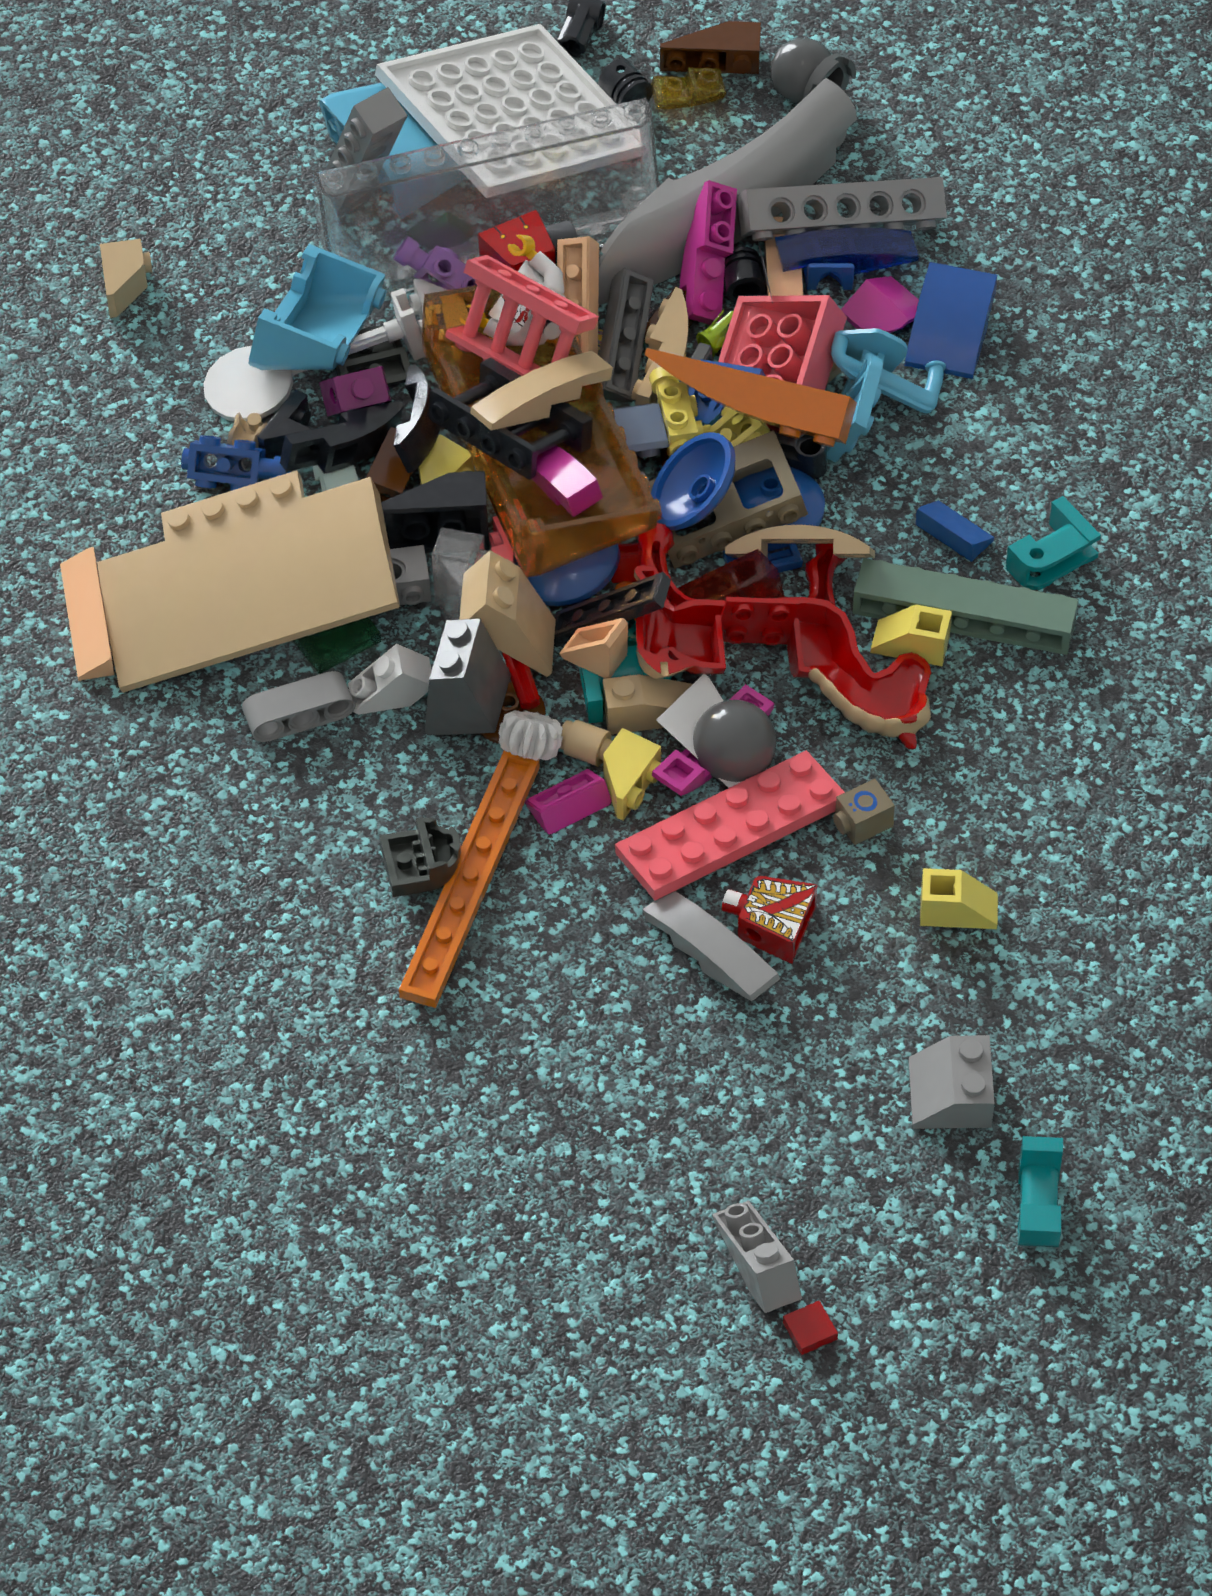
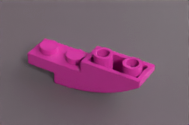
(705, 251)

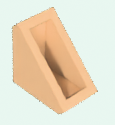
(598, 647)

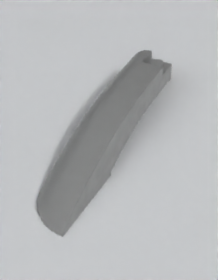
(786, 155)

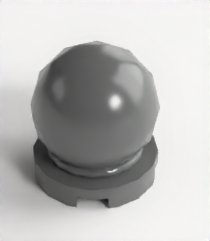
(806, 63)

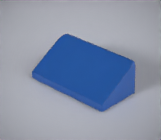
(953, 529)

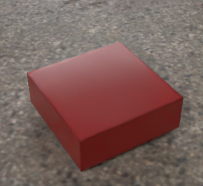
(810, 1327)

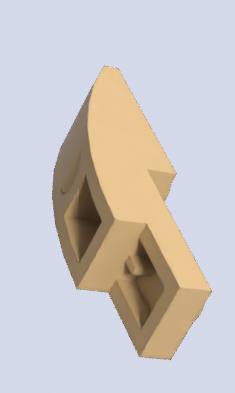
(667, 336)

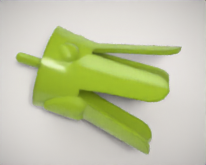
(715, 333)

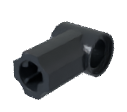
(580, 23)
(804, 454)

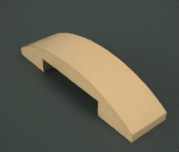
(843, 544)

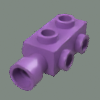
(438, 262)

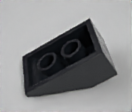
(448, 502)

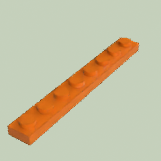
(467, 887)

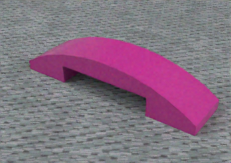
(681, 769)

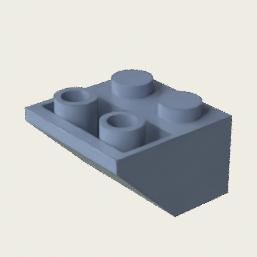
(643, 428)

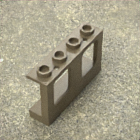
(731, 517)

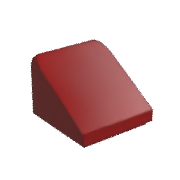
(629, 559)

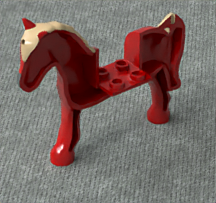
(818, 638)

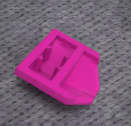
(881, 305)

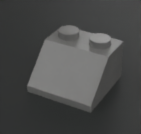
(952, 1084)

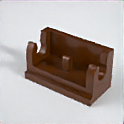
(388, 470)

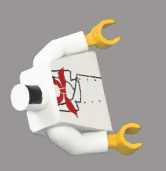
(539, 269)

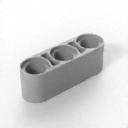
(298, 706)

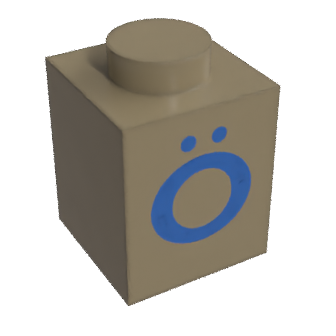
(864, 812)

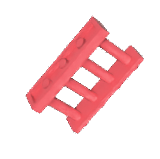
(517, 290)

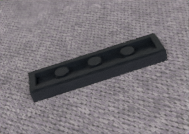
(625, 602)

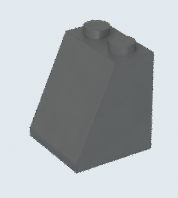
(466, 681)

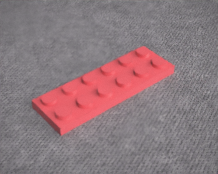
(729, 825)

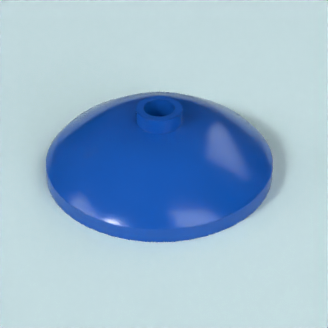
(694, 480)
(765, 486)
(578, 579)

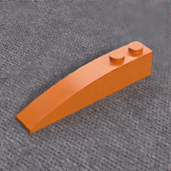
(766, 399)

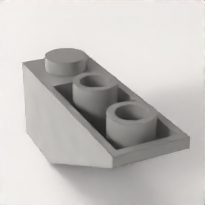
(759, 1256)

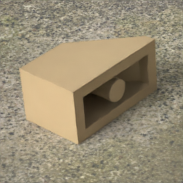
(124, 273)

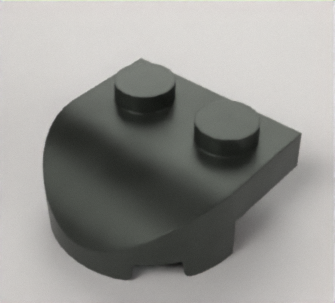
(420, 857)

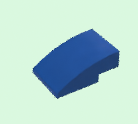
(951, 319)

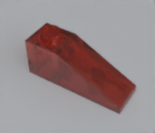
(744, 577)

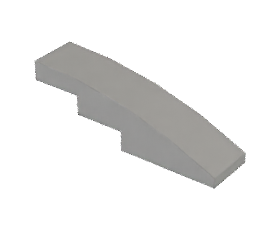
(711, 943)

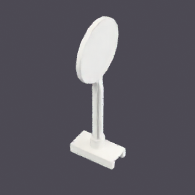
(238, 387)

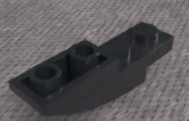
(343, 444)

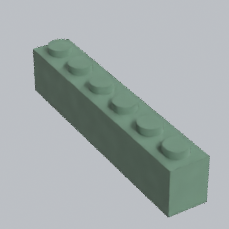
(977, 606)

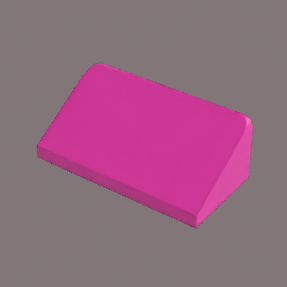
(569, 801)

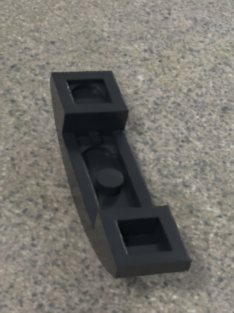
(417, 437)

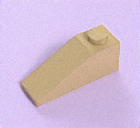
(638, 701)

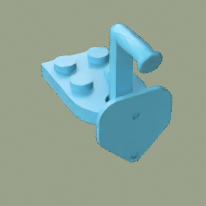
(868, 362)

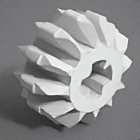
(530, 735)

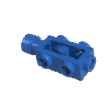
(228, 465)

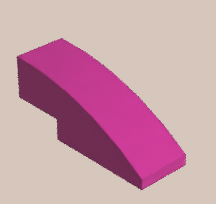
(566, 481)

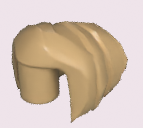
(247, 429)

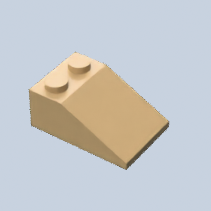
(510, 611)

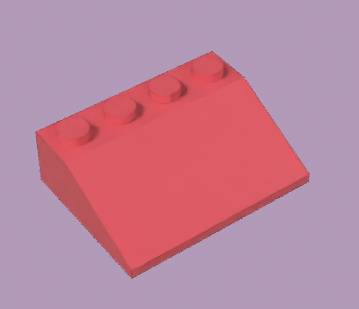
(784, 337)

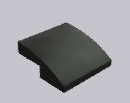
(386, 354)

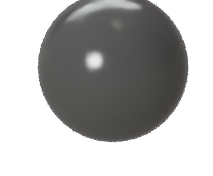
(734, 740)

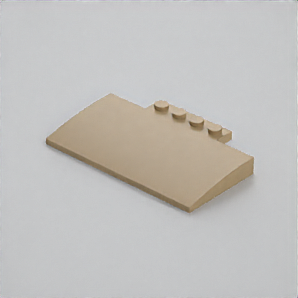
(246, 577)

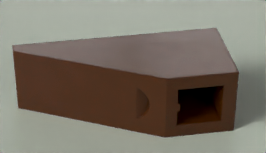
(726, 46)

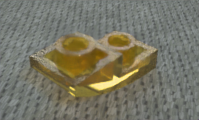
(694, 89)

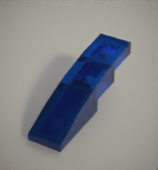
(864, 247)

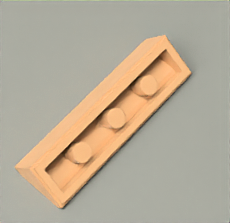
(580, 268)
(86, 616)

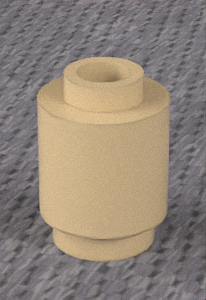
(585, 741)

